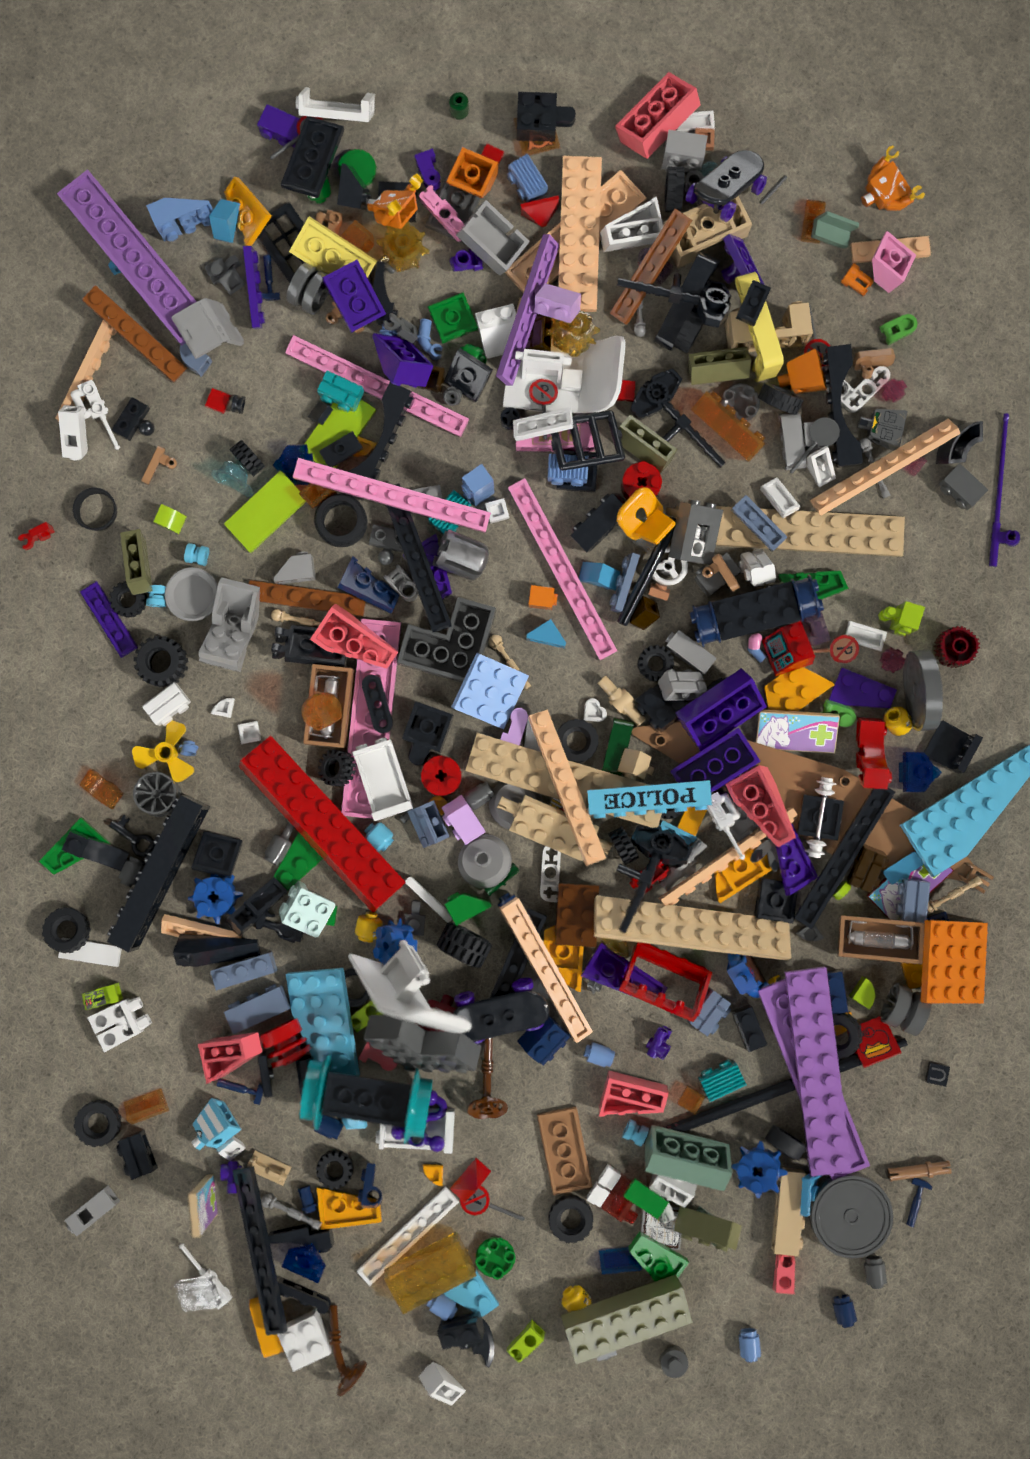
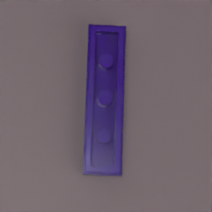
(109, 619)

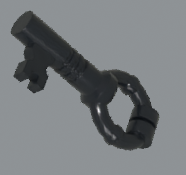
(135, 839)

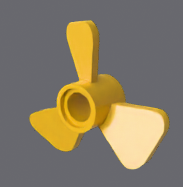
(178, 768)

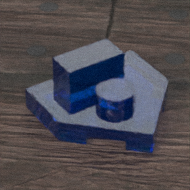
(288, 460)
(917, 772)
(305, 1262)

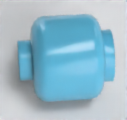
(379, 836)

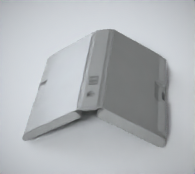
(206, 327)

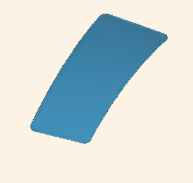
(903, 868)

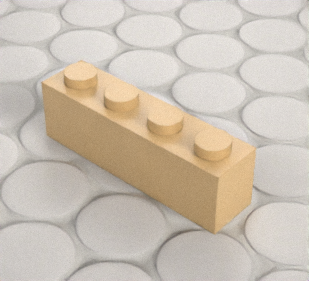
(787, 1217)

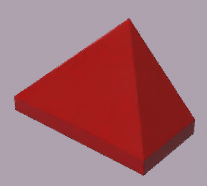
(540, 210)
(470, 1180)

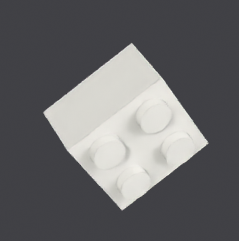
(305, 1340)

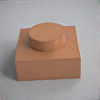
(710, 139)
(659, 591)

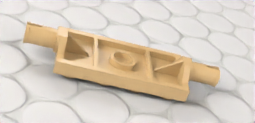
(545, 825)

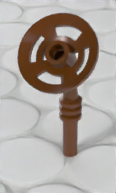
(487, 1107)
(348, 1375)

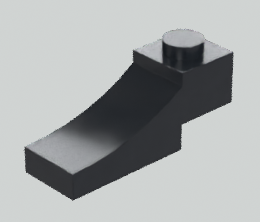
(380, 290)
(95, 850)
(256, 906)
(302, 1235)

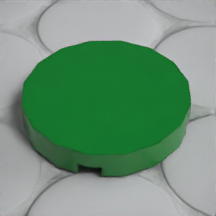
(362, 163)

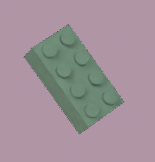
(688, 1158)

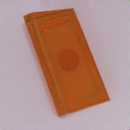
(145, 1106)

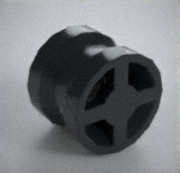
(510, 414)

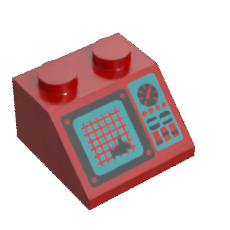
(788, 649)

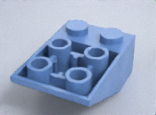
(188, 211)

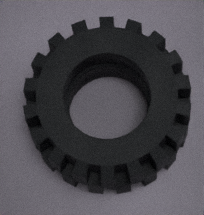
(145, 656)
(464, 945)

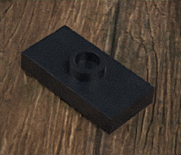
(341, 450)

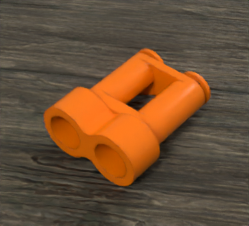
(850, 277)

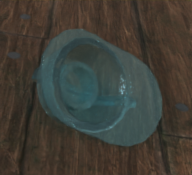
(234, 477)

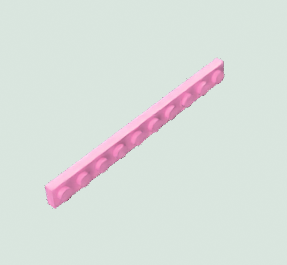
(374, 384)
(391, 495)
(562, 569)

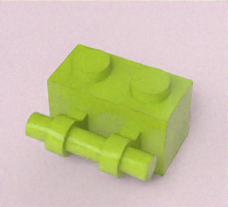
(904, 617)

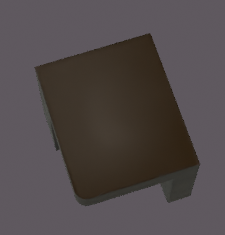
(435, 380)
(645, 613)

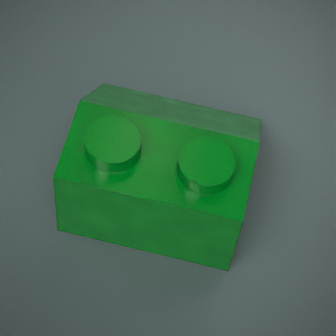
(465, 906)

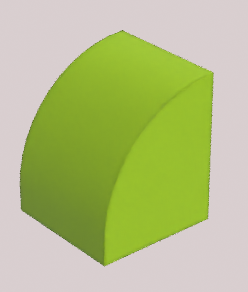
(169, 519)
(863, 993)

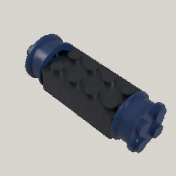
(756, 610)

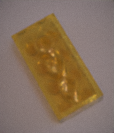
(429, 1272)

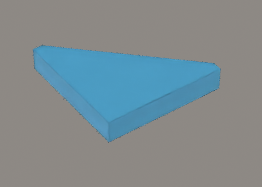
(808, 1193)

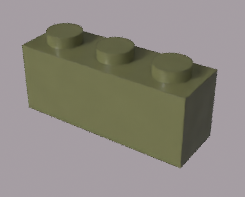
(719, 365)
(646, 444)
(136, 562)
(707, 1229)

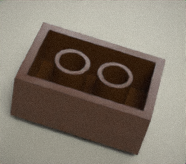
(575, 915)

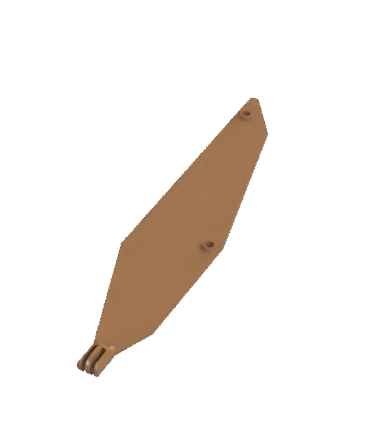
(798, 776)

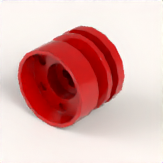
(285, 1044)

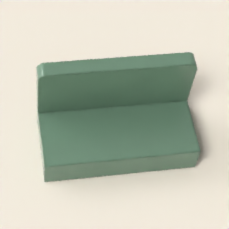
(833, 229)

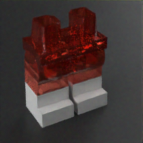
(613, 1202)

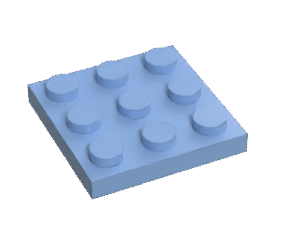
(490, 691)

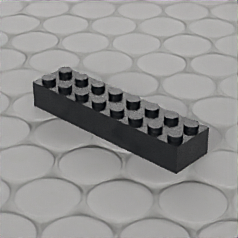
(158, 873)

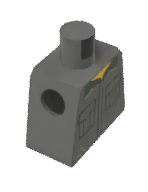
(884, 427)

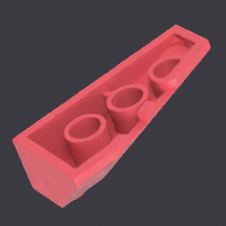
(348, 636)
(761, 801)

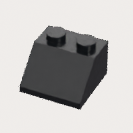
(352, 189)

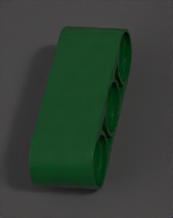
(618, 741)

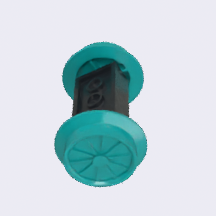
(365, 1099)

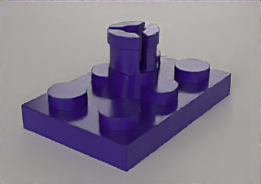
(742, 262)
(354, 296)

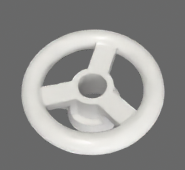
(676, 578)

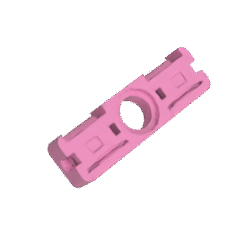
(436, 205)

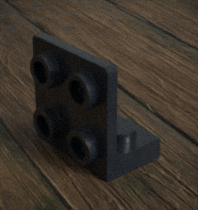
(952, 747)

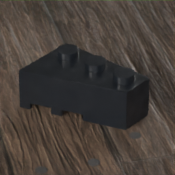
(599, 522)

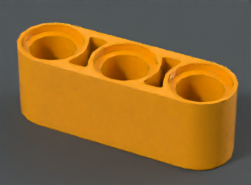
(269, 1344)

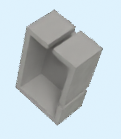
(487, 238)

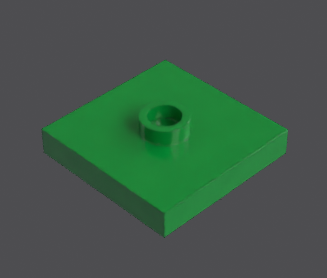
(453, 317)

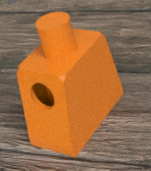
(804, 373)

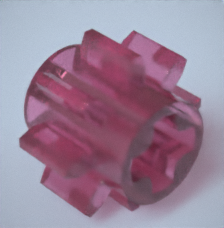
(894, 390)
(892, 660)

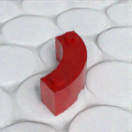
(871, 758)

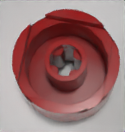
(641, 473)
(447, 766)

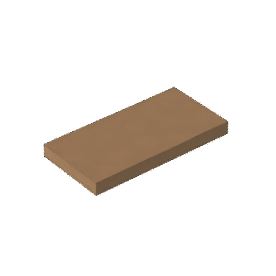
(564, 1150)

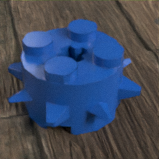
(203, 897)
(389, 938)
(763, 1180)

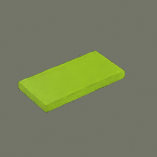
(338, 425)
(265, 512)

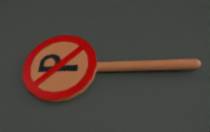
(842, 649)

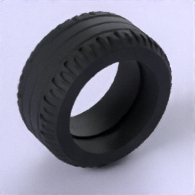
(331, 502)

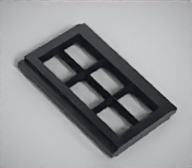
(270, 245)

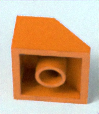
(473, 173)

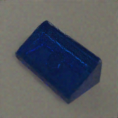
(618, 1261)

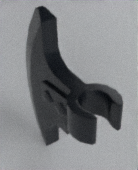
(485, 1347)

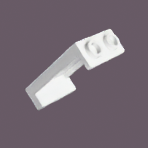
(335, 109)
(382, 779)
(443, 1127)

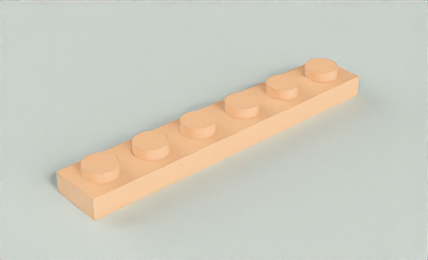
(91, 361)

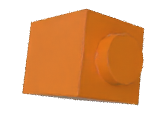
(542, 597)

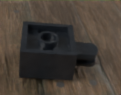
(540, 116)
(427, 733)

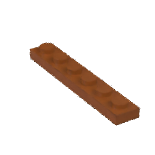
(652, 264)
(134, 334)
(308, 598)

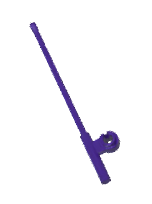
(997, 536)

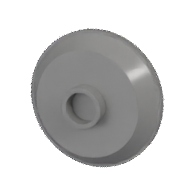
(191, 594)
(512, 793)
(484, 861)

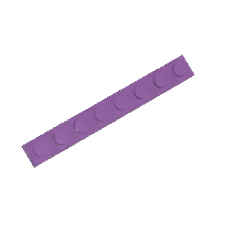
(526, 312)

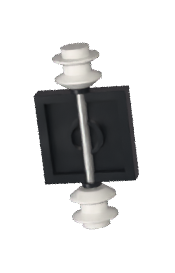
(820, 817)

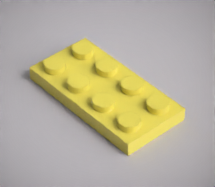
(327, 249)

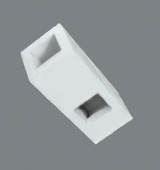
(73, 432)

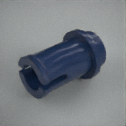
(307, 1199)

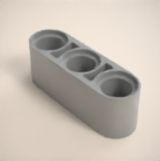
(793, 440)

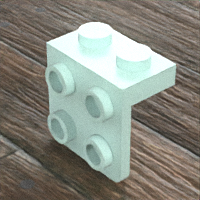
(306, 910)

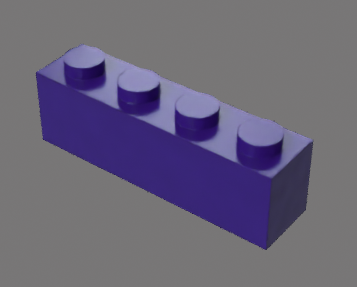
(278, 125)

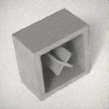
(684, 151)

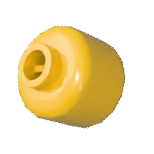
(898, 721)
(366, 926)
(575, 1298)

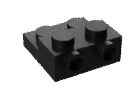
(659, 711)

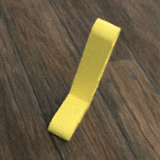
(768, 350)

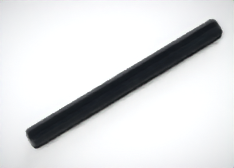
(645, 578)

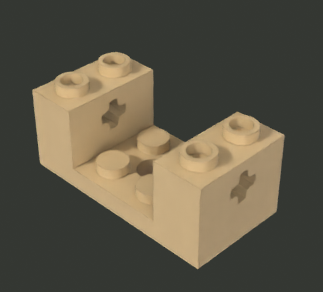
(699, 237)
(794, 332)

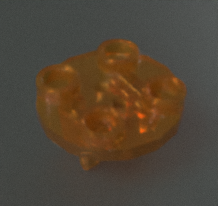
(313, 714)

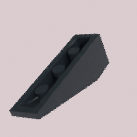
(207, 950)

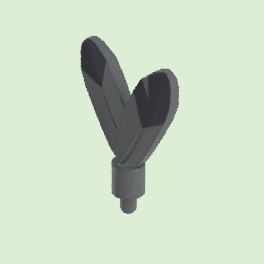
(768, 848)

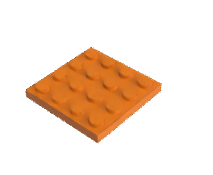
(954, 962)

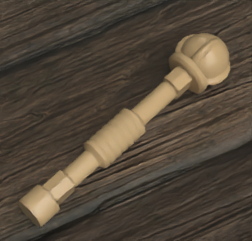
(278, 615)
(496, 643)
(932, 905)

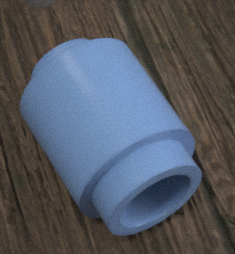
(599, 1054)
(442, 1307)
(749, 1344)

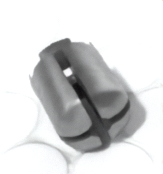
(461, 555)

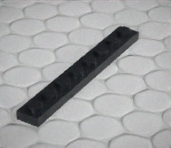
(419, 568)
(843, 856)
(260, 1250)

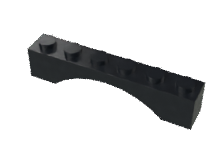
(838, 362)
(395, 403)

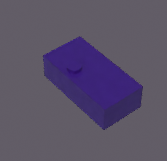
(718, 762)

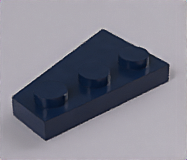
(366, 587)

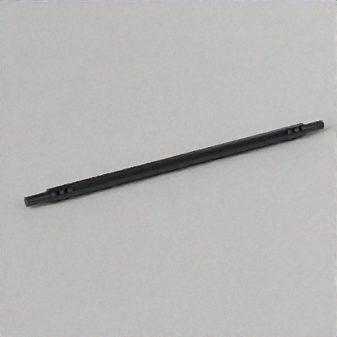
(755, 1098)

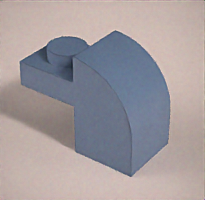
(197, 365)

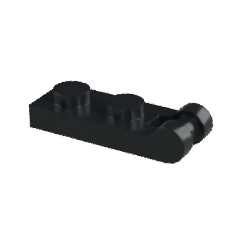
(304, 1295)

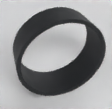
(79, 500)

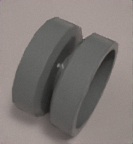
(307, 289)

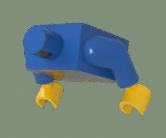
(746, 975)

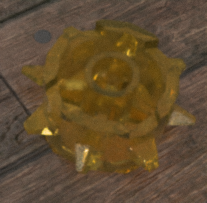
(402, 247)
(574, 336)

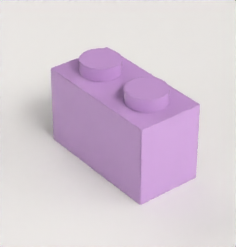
(557, 303)
(463, 820)

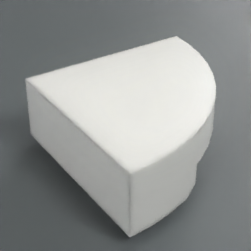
(224, 708)

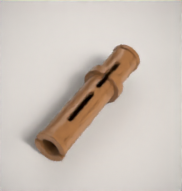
(928, 1169)

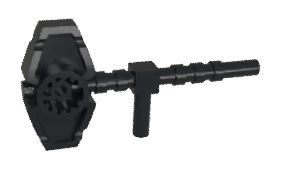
(712, 300)
(657, 395)
(657, 846)

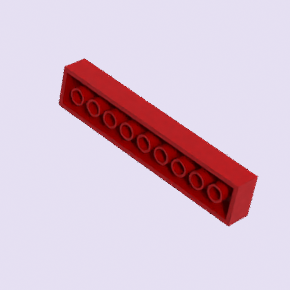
(321, 823)

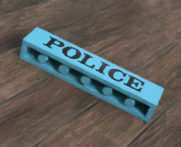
(649, 798)

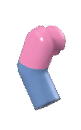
(754, 647)

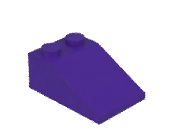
(402, 361)

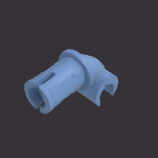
(424, 339)

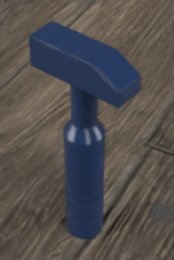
(269, 280)
(242, 1089)
(917, 1200)

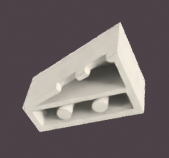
(633, 229)

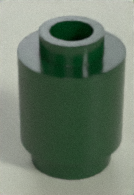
(459, 105)

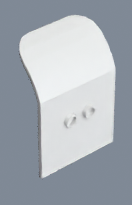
(600, 379)
(397, 990)

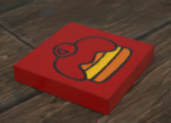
(877, 1043)

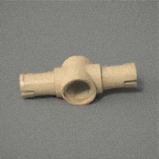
(621, 701)

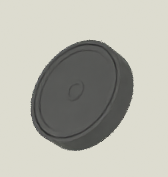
(923, 690)
(851, 1215)

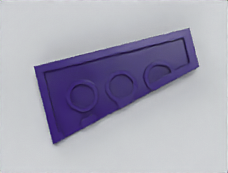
(254, 293)
(609, 969)

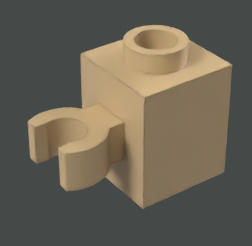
(635, 764)

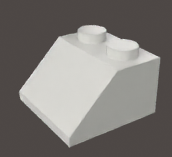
(495, 328)

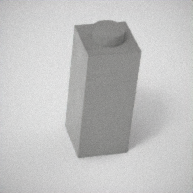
(689, 652)
(91, 1211)

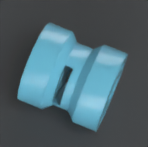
(196, 554)
(156, 597)
(635, 1132)

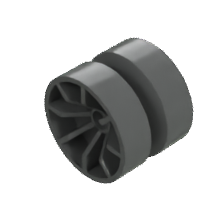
(156, 794)
(907, 1011)

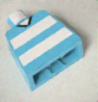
(214, 1125)

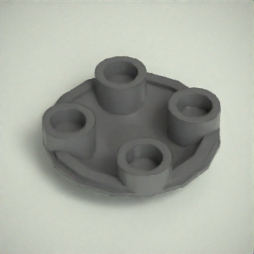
(743, 400)

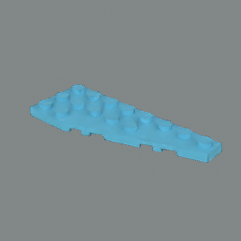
(959, 820)
(324, 1014)

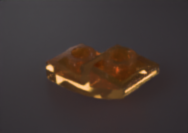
(812, 210)
(101, 789)

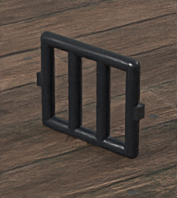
(601, 458)

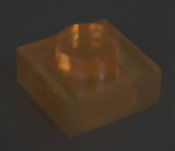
(691, 1099)

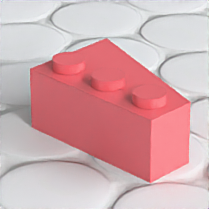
(227, 1053)
(631, 1095)

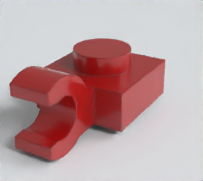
(40, 532)

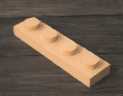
(864, 251)
(175, 926)

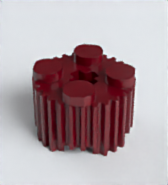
(956, 636)

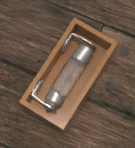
(339, 683)
(881, 939)

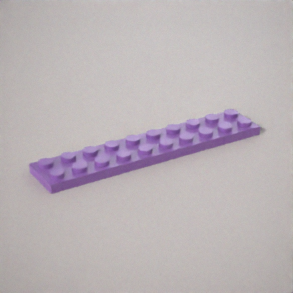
(127, 249)
(777, 1009)
(818, 1071)

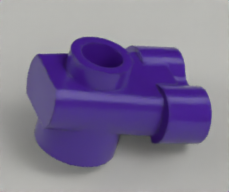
(468, 259)
(657, 1046)
(227, 1175)

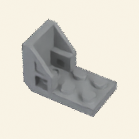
(233, 622)

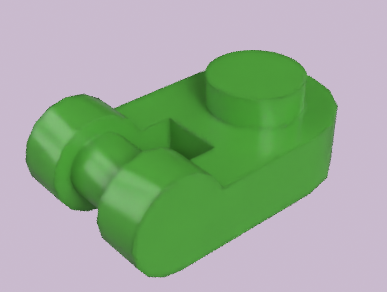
(904, 324)
(846, 713)

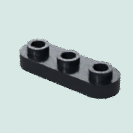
(371, 697)

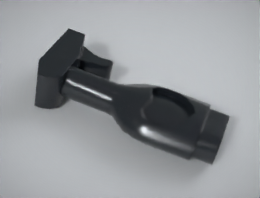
(283, 931)

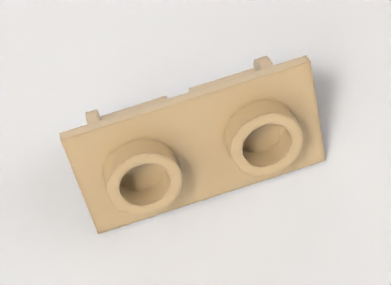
(269, 1167)

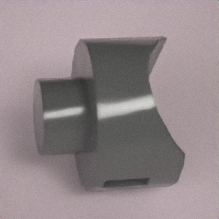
(674, 1362)

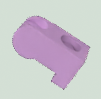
(519, 719)

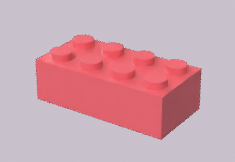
(656, 113)

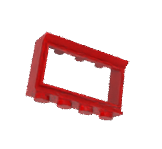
(674, 964)

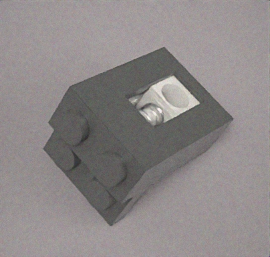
(692, 541)

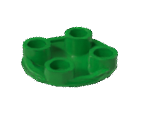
(495, 1257)

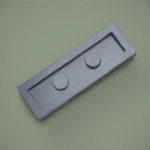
(759, 523)
(624, 582)

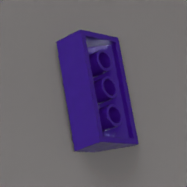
(721, 709)

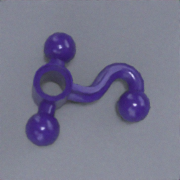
(435, 1143)

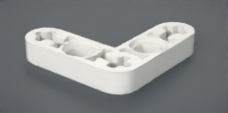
(849, 392)
(549, 882)

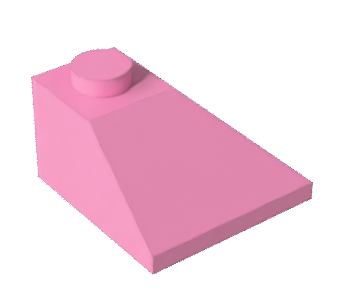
(891, 262)

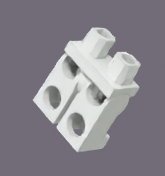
(124, 1018)

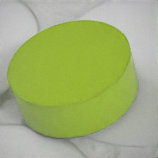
(842, 890)

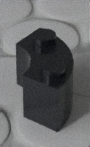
(958, 447)

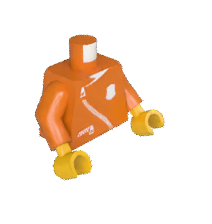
(888, 187)
(396, 207)

